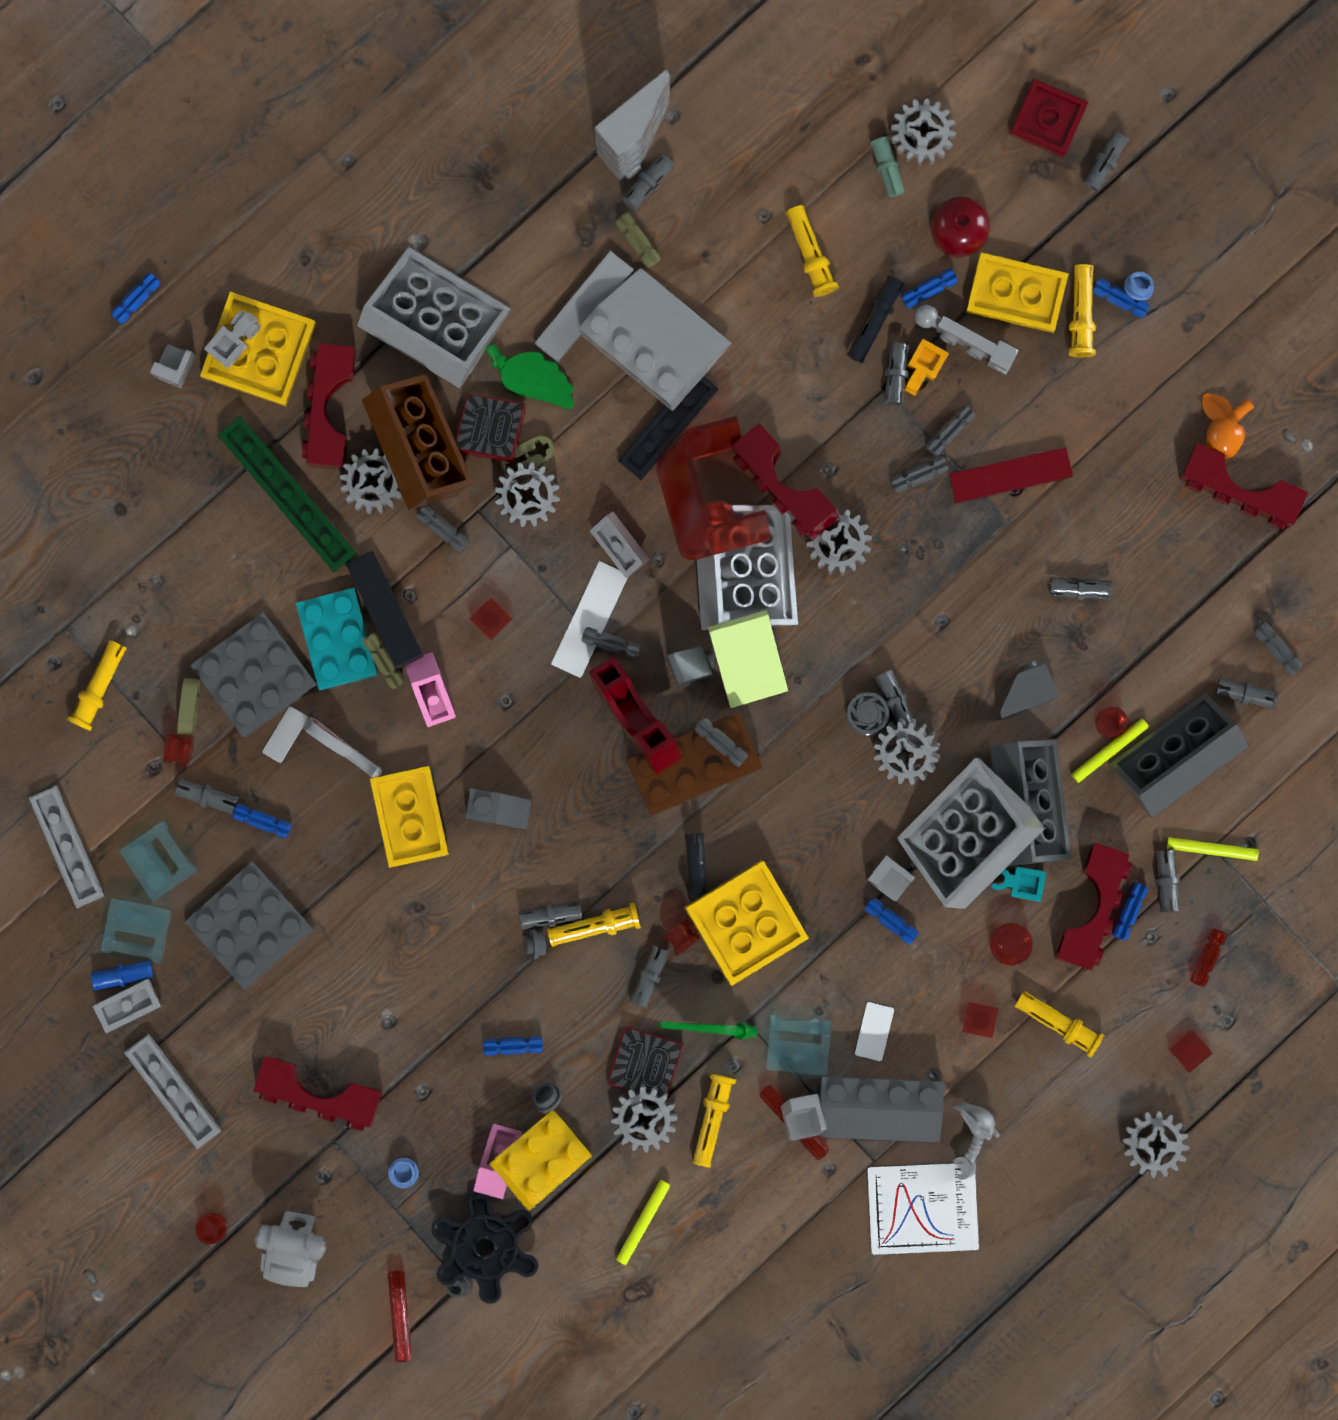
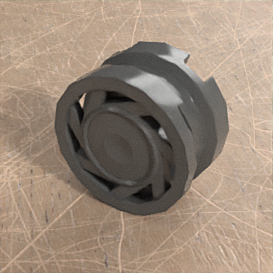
(867, 713)

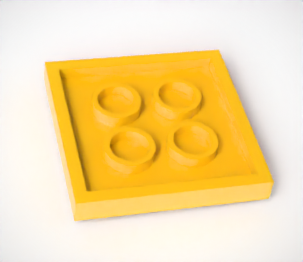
(272, 356)
(746, 922)

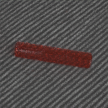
(774, 1101)
(399, 1316)

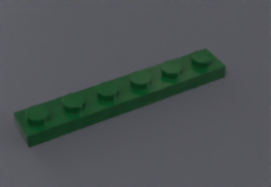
(287, 494)

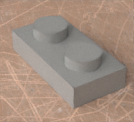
(619, 544)
(127, 1006)

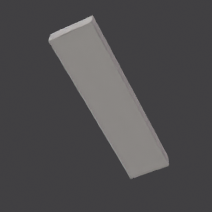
(564, 329)
(66, 846)
(172, 1091)

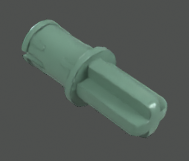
(887, 166)

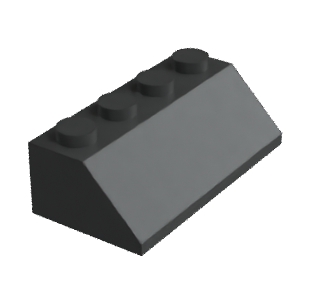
(1179, 755)
(1035, 776)
(882, 1108)

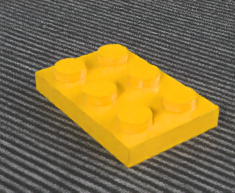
(1017, 292)
(409, 817)
(540, 1160)

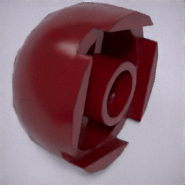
(960, 227)

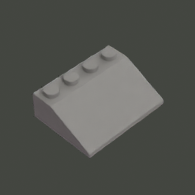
(630, 129)
(433, 317)
(654, 338)
(751, 576)
(969, 835)

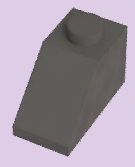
(691, 665)
(1028, 690)
(498, 809)

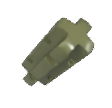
(638, 240)
(383, 661)

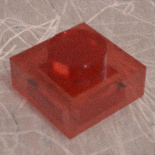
(491, 619)
(980, 1020)
(1190, 1051)

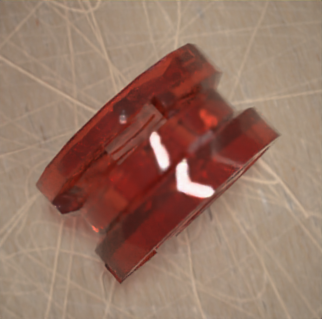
(1011, 944)

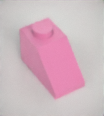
(430, 690)
(487, 1180)

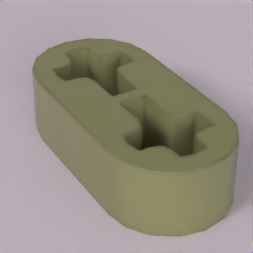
(529, 447)
(188, 706)

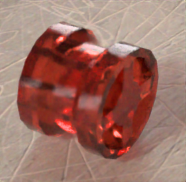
(1107, 726)
(178, 749)
(681, 937)
(207, 1232)

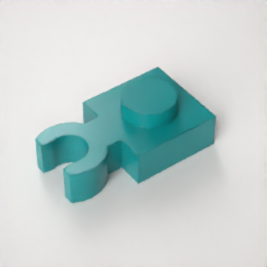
(1025, 883)

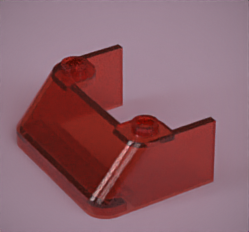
(701, 527)

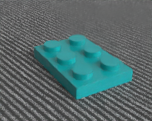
(335, 639)

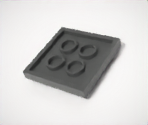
(253, 675)
(248, 925)

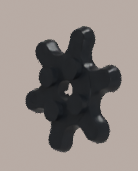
(479, 1227)

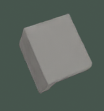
(173, 366)
(890, 878)
(803, 1117)

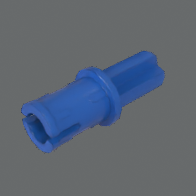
(121, 975)

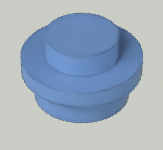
(1139, 286)
(403, 1172)

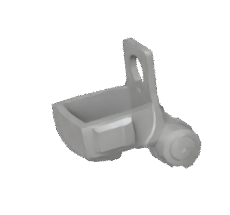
(290, 1254)

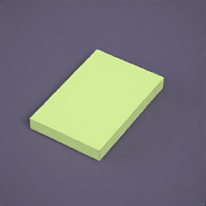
(748, 659)

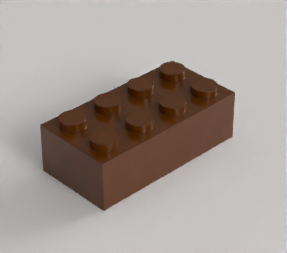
(417, 441)
(698, 771)

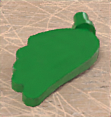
(532, 377)
(740, 1031)

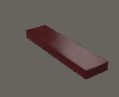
(1010, 475)

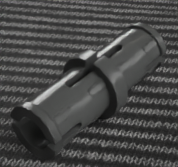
(1115, 144)
(648, 182)
(896, 374)
(1080, 588)
(1246, 693)
(894, 698)
(206, 796)
(1167, 881)
(550, 915)
(649, 976)

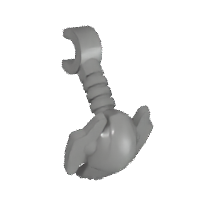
(982, 1126)

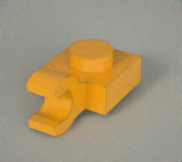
(925, 363)

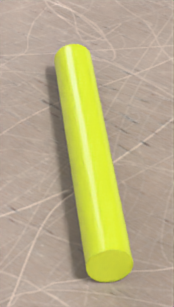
(1109, 750)
(1212, 849)
(643, 1222)

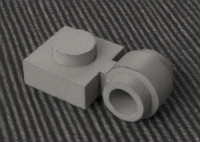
(226, 345)

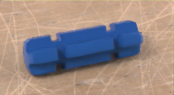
(929, 288)
(135, 298)
(1120, 298)
(261, 821)
(1130, 911)
(891, 921)
(513, 1045)

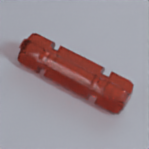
(1208, 957)

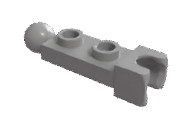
(999, 355)

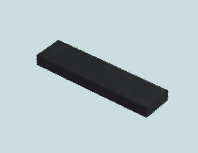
(665, 430)
(384, 610)

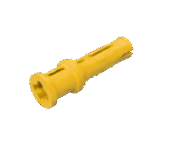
(815, 263)
(1082, 324)
(91, 698)
(608, 922)
(1071, 1030)
(716, 1104)

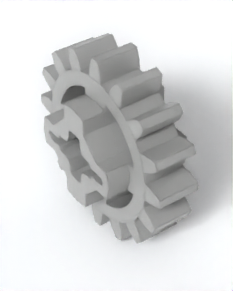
(911, 131)
(361, 491)
(520, 505)
(853, 546)
(919, 748)
(638, 1106)
(1156, 1129)

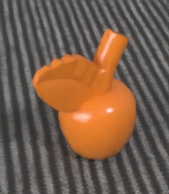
(1224, 432)

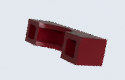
(333, 368)
(1208, 472)
(808, 509)
(641, 726)
(1105, 869)
(280, 1081)

